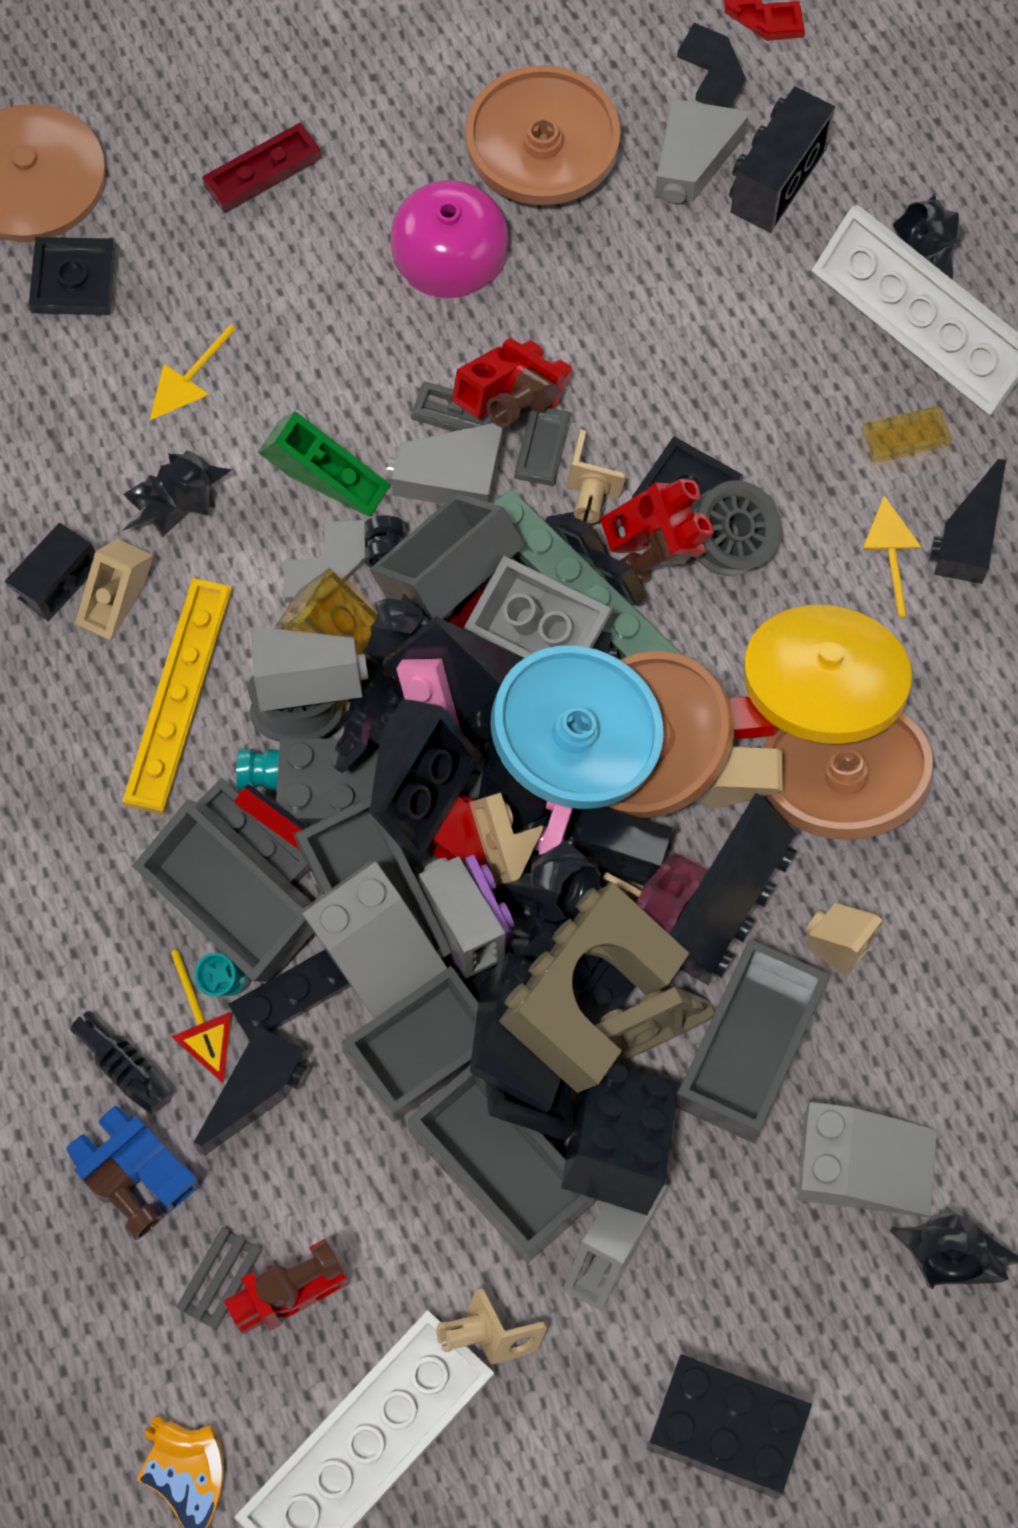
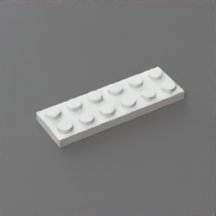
(922, 308)
(371, 1435)

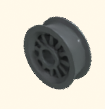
(748, 549)
(294, 722)

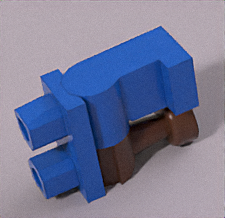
(123, 1160)

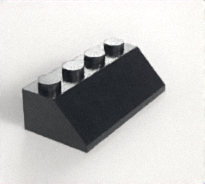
(733, 889)

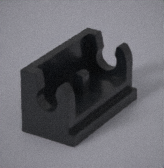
(52, 571)
(623, 844)

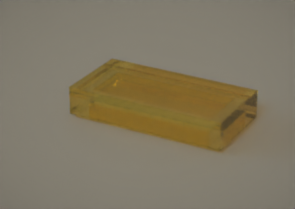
(906, 434)

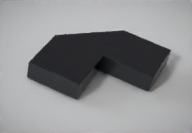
(714, 53)
(585, 542)

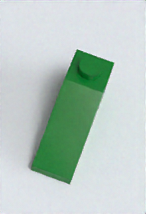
(322, 464)

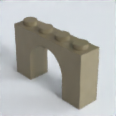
(545, 1009)

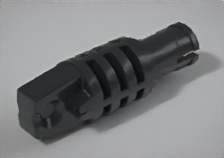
(122, 1063)

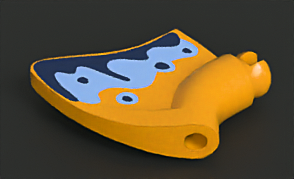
(185, 1470)

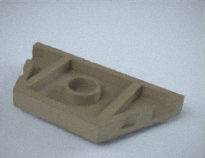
(654, 1021)

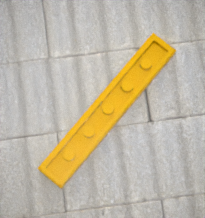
(177, 696)

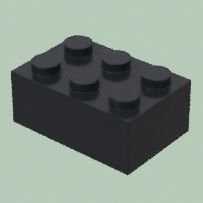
(781, 158)
(622, 1138)
(729, 1427)

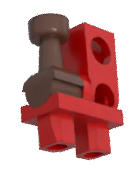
(509, 381)
(664, 520)
(286, 1291)

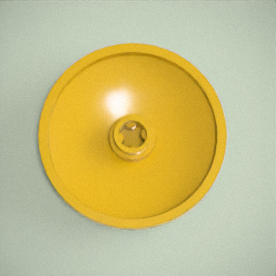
(827, 674)

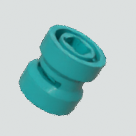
(257, 769)
(213, 972)

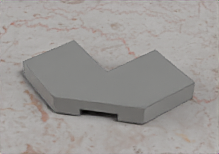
(342, 553)

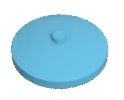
(576, 727)

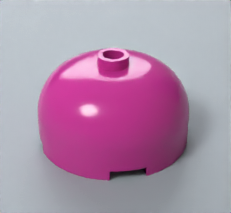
(449, 239)

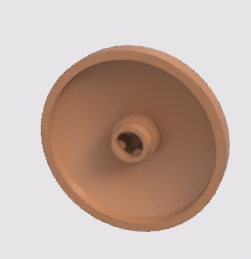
(542, 135)
(47, 172)
(695, 733)
(853, 786)

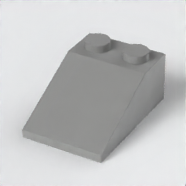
(534, 612)
(373, 938)
(866, 1161)

